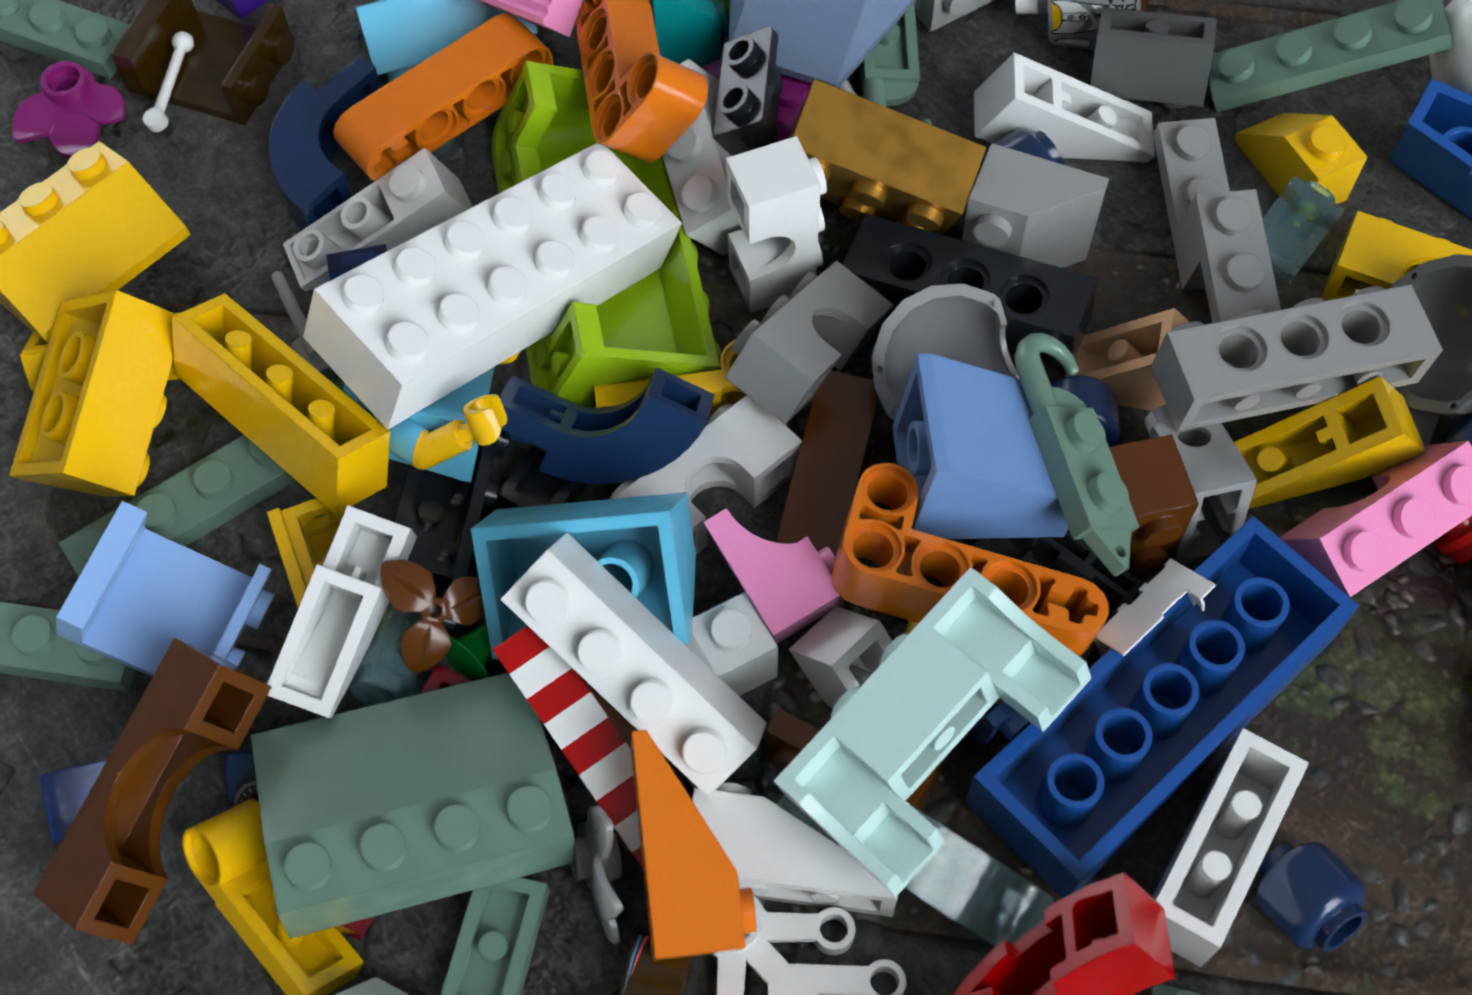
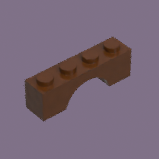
(111, 857)

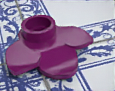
(68, 109)

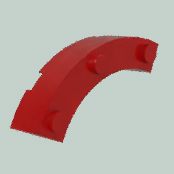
(1090, 943)

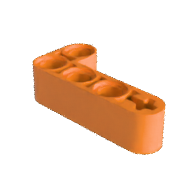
(633, 93)
(439, 96)
(1065, 604)

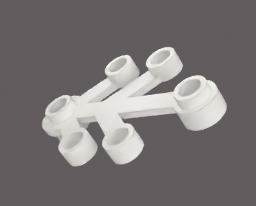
(800, 979)

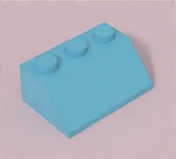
(410, 31)
(636, 539)

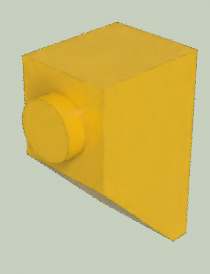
(1304, 148)

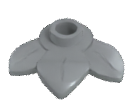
(599, 862)

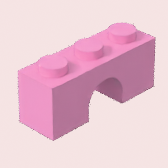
(1409, 511)

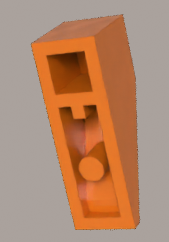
(687, 874)

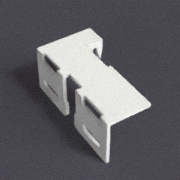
(1145, 612)

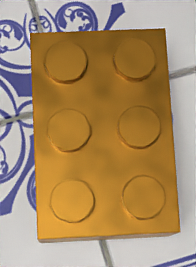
(886, 160)

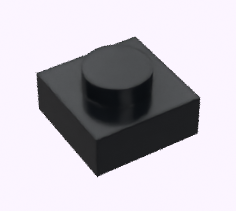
(534, 488)

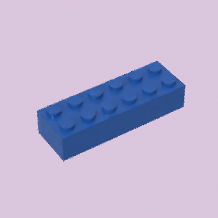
(1160, 710)

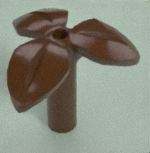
(413, 590)

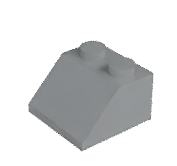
(1034, 207)

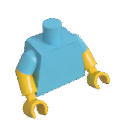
(449, 431)

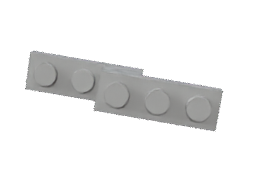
(1213, 229)

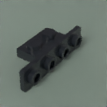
(444, 512)

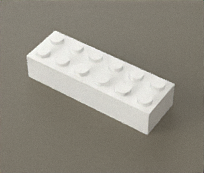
(488, 282)

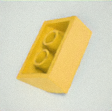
(80, 236)
(98, 396)

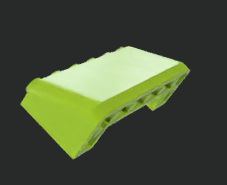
(645, 326)

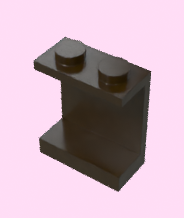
(224, 71)

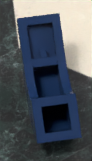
(305, 145)
(609, 441)

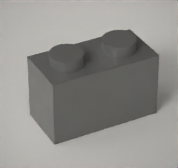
(1154, 56)

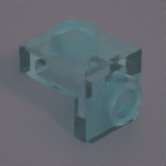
(1298, 225)

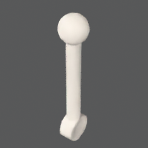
(155, 118)

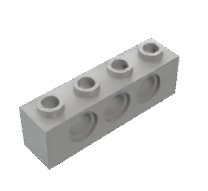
(1335, 349)

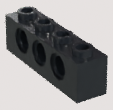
(1055, 297)

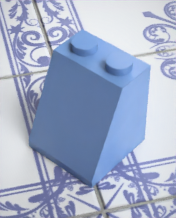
(973, 454)

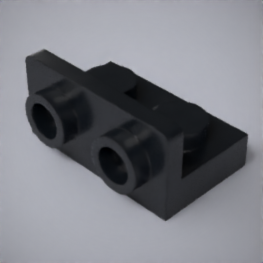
(748, 93)

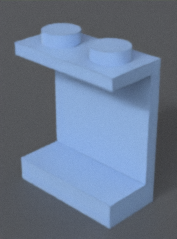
(150, 590)

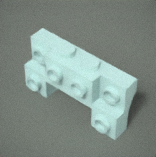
(915, 712)

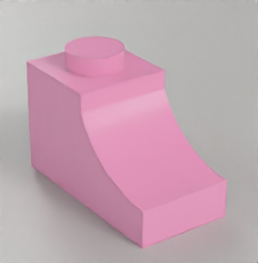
(784, 581)

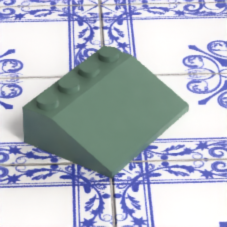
(408, 803)

